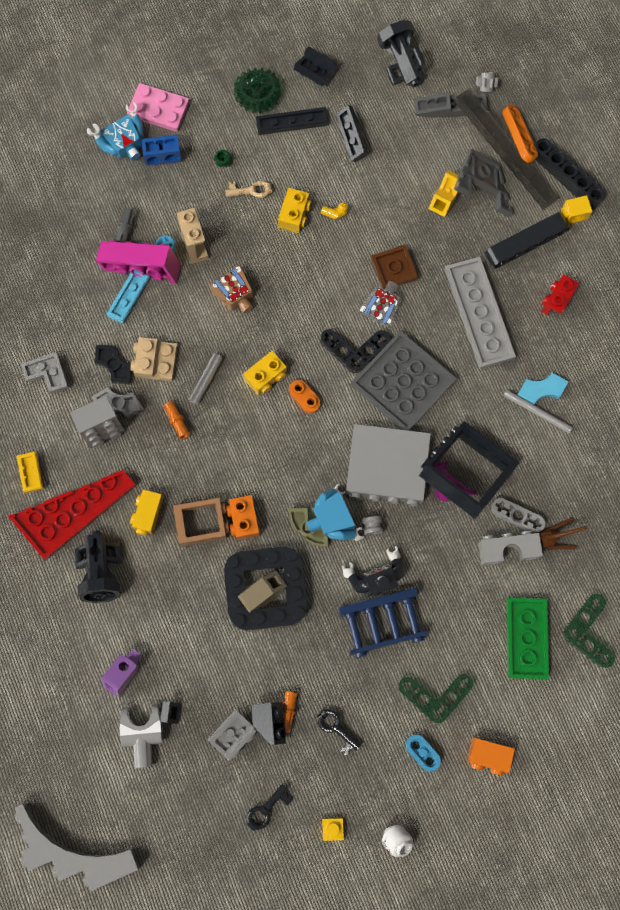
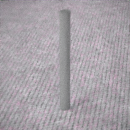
(539, 412)

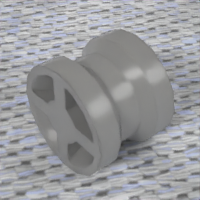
(372, 525)

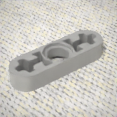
(507, 504)

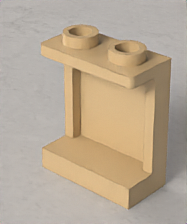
(192, 235)

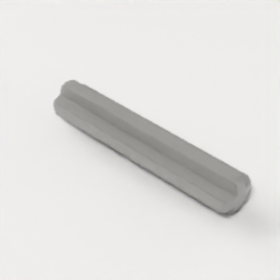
(205, 379)

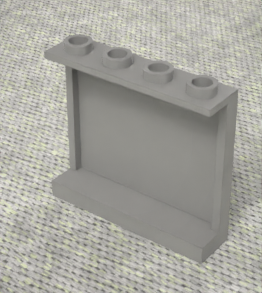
(387, 465)

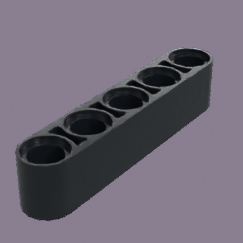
(564, 164)
(527, 240)

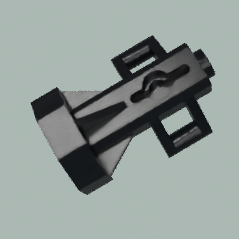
(410, 62)
(99, 583)

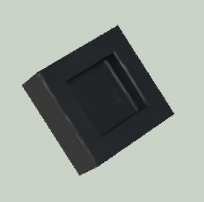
(170, 712)

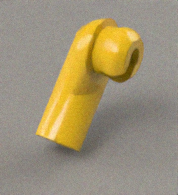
(335, 213)

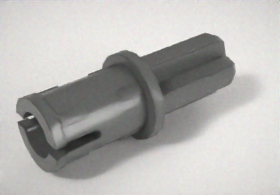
(125, 225)

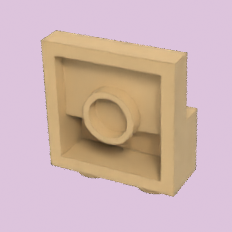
(154, 359)

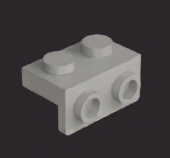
(232, 735)

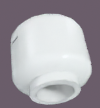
(397, 841)

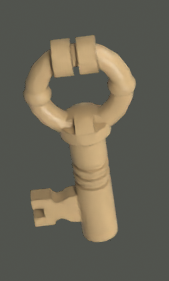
(233, 191)

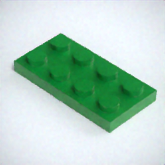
(527, 638)

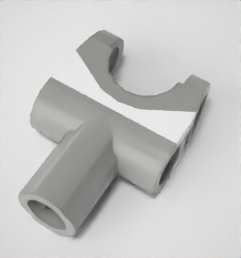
(141, 736)

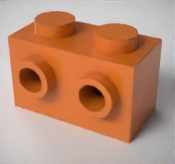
(243, 518)

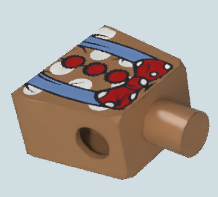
(233, 290)

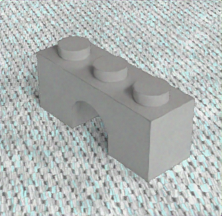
(526, 544)

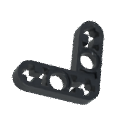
(352, 355)

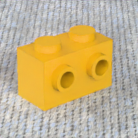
(293, 210)
(265, 373)

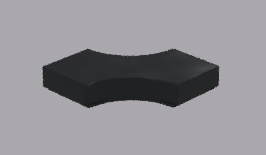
(119, 370)

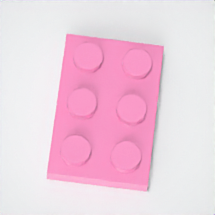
(159, 107)

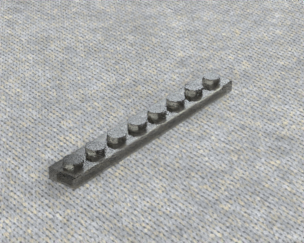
(506, 149)

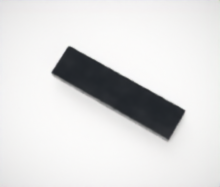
(292, 121)

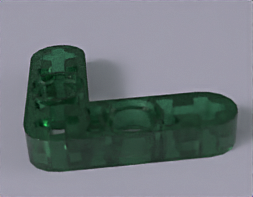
(581, 630)
(432, 703)

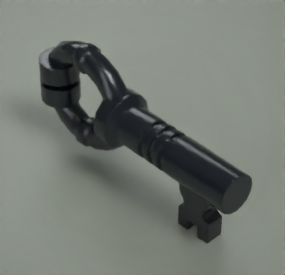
(336, 727)
(265, 809)

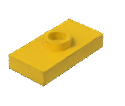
(30, 472)

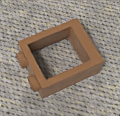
(181, 528)

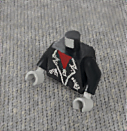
(377, 579)

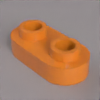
(303, 396)

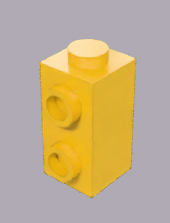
(147, 512)

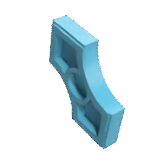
(549, 387)

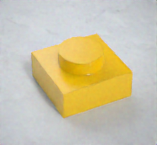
(332, 829)

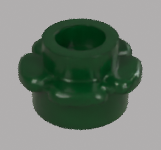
(223, 154)

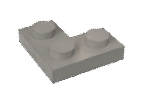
(48, 368)

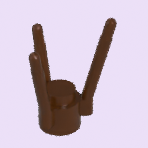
(549, 538)

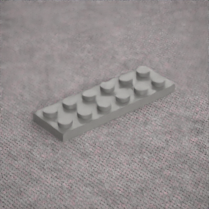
(479, 312)

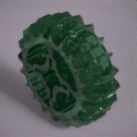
(268, 87)

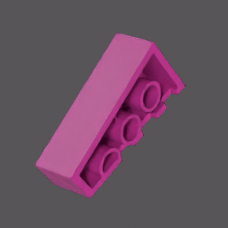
(148, 259)

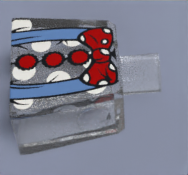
(382, 305)

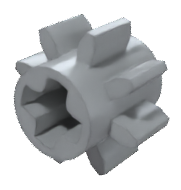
(487, 81)

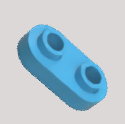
(423, 752)

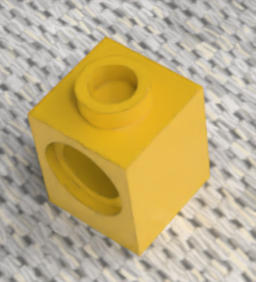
(576, 209)

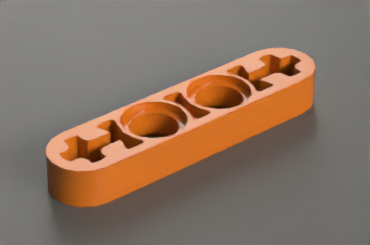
(520, 133)

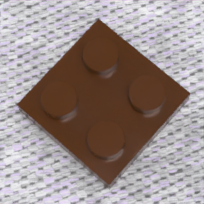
(394, 266)

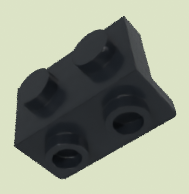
(316, 66)

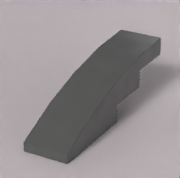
(441, 105)

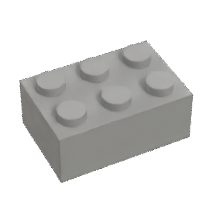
(97, 422)

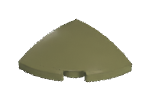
(299, 517)

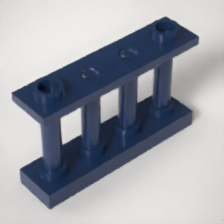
(387, 603)

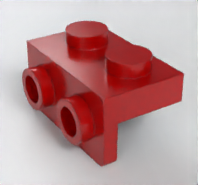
(560, 296)

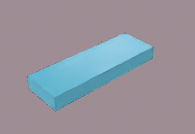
(128, 297)

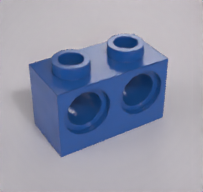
(161, 150)

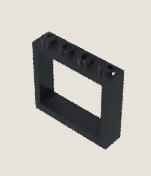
(483, 447)

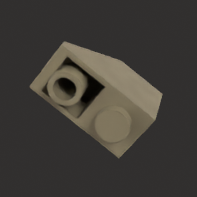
(262, 591)

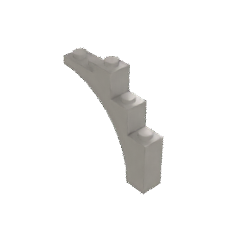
(67, 862)

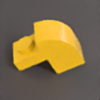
(445, 195)

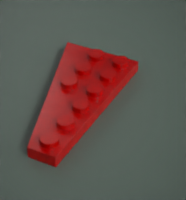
(66, 515)

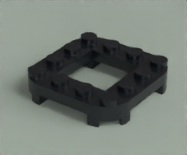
(260, 560)

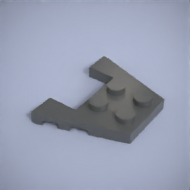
(486, 174)

